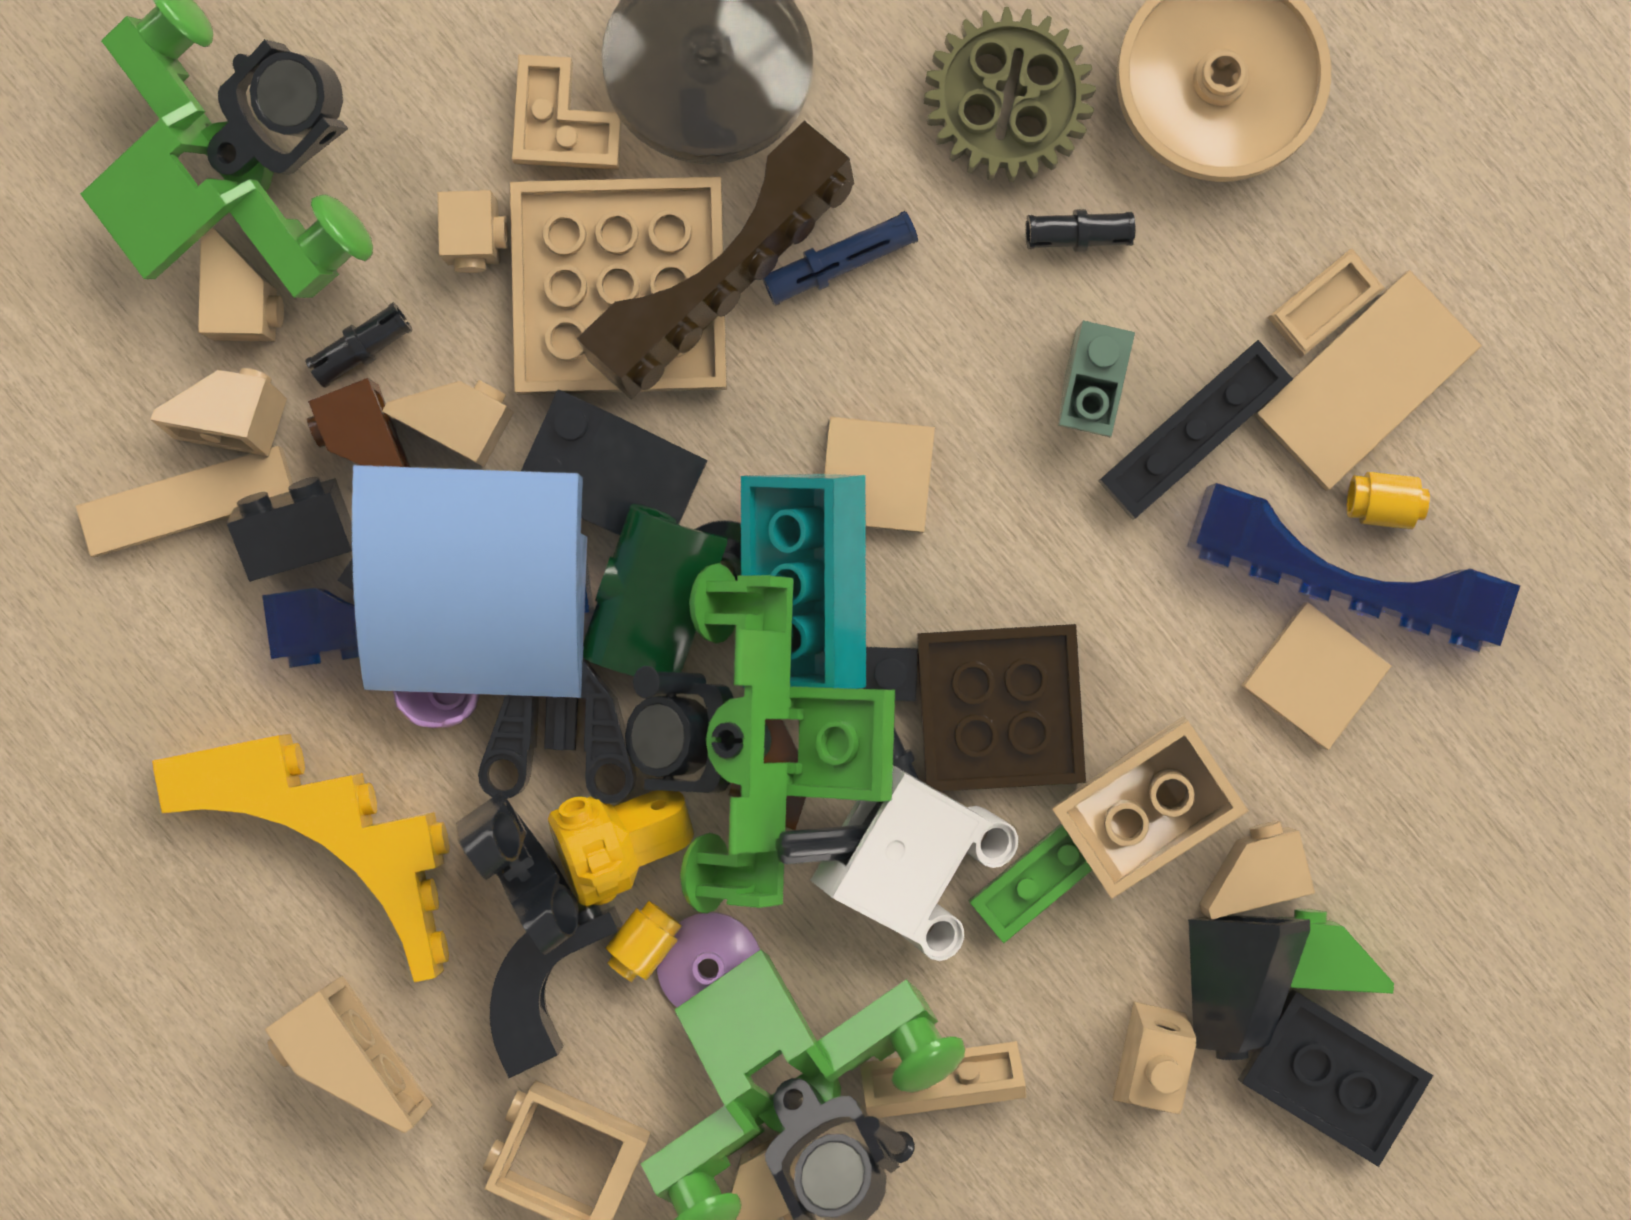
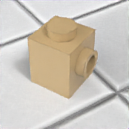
(470, 230)

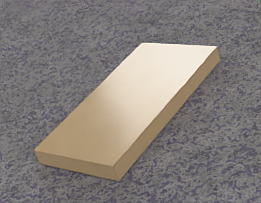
(1367, 380)

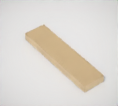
(180, 502)

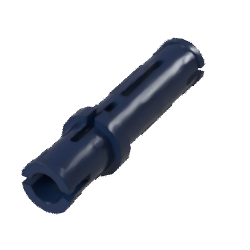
(839, 258)

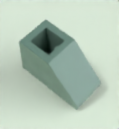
(1095, 378)

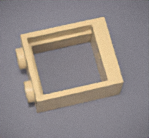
(544, 1199)

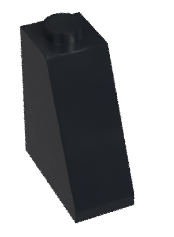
(1241, 979)

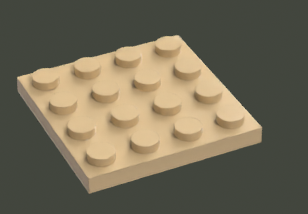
(599, 244)

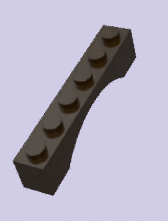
(644, 334)

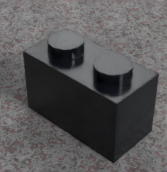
(290, 527)

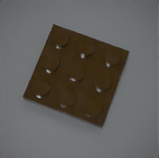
(1001, 707)

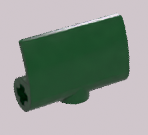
(646, 594)

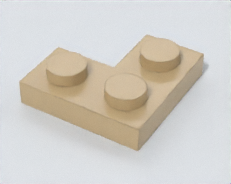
(548, 128)

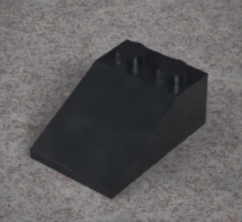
(616, 461)

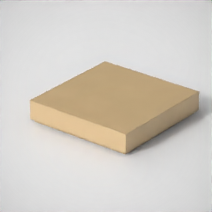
(895, 467)
(1316, 676)

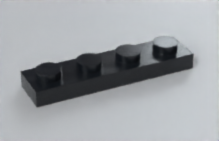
(1195, 429)

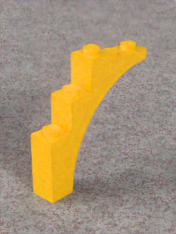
(388, 856)

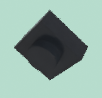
(892, 670)

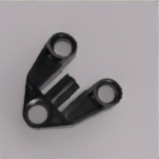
(604, 736)
(504, 846)

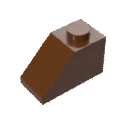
(355, 427)

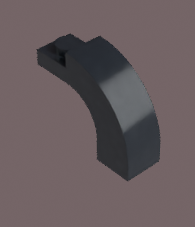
(518, 1007)

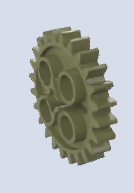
(1053, 105)

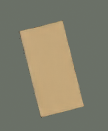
(1326, 302)

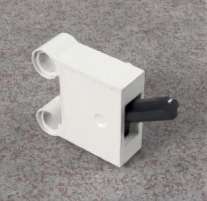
(900, 857)

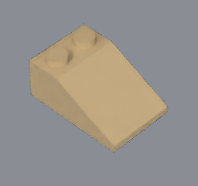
(1149, 807)
(346, 1054)

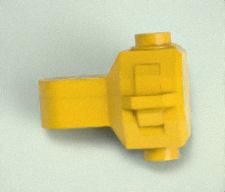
(608, 843)

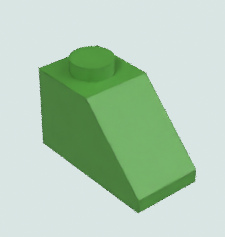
(1336, 959)

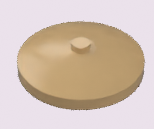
(1223, 83)

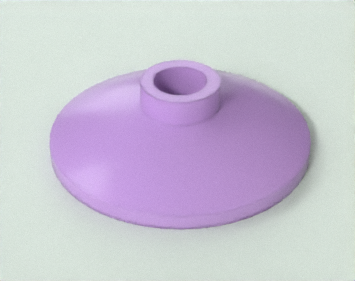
(701, 938)

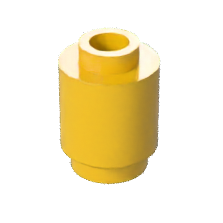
(1387, 500)
(642, 942)

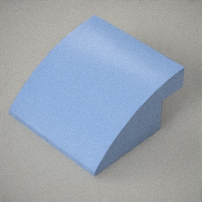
(469, 580)

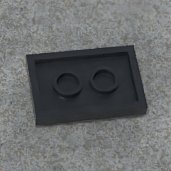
(1336, 1078)

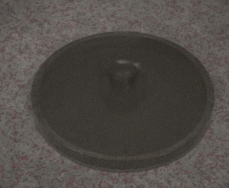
(707, 74)

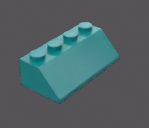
(816, 535)

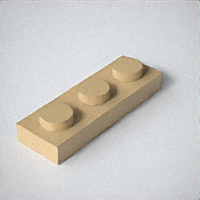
(982, 1077)

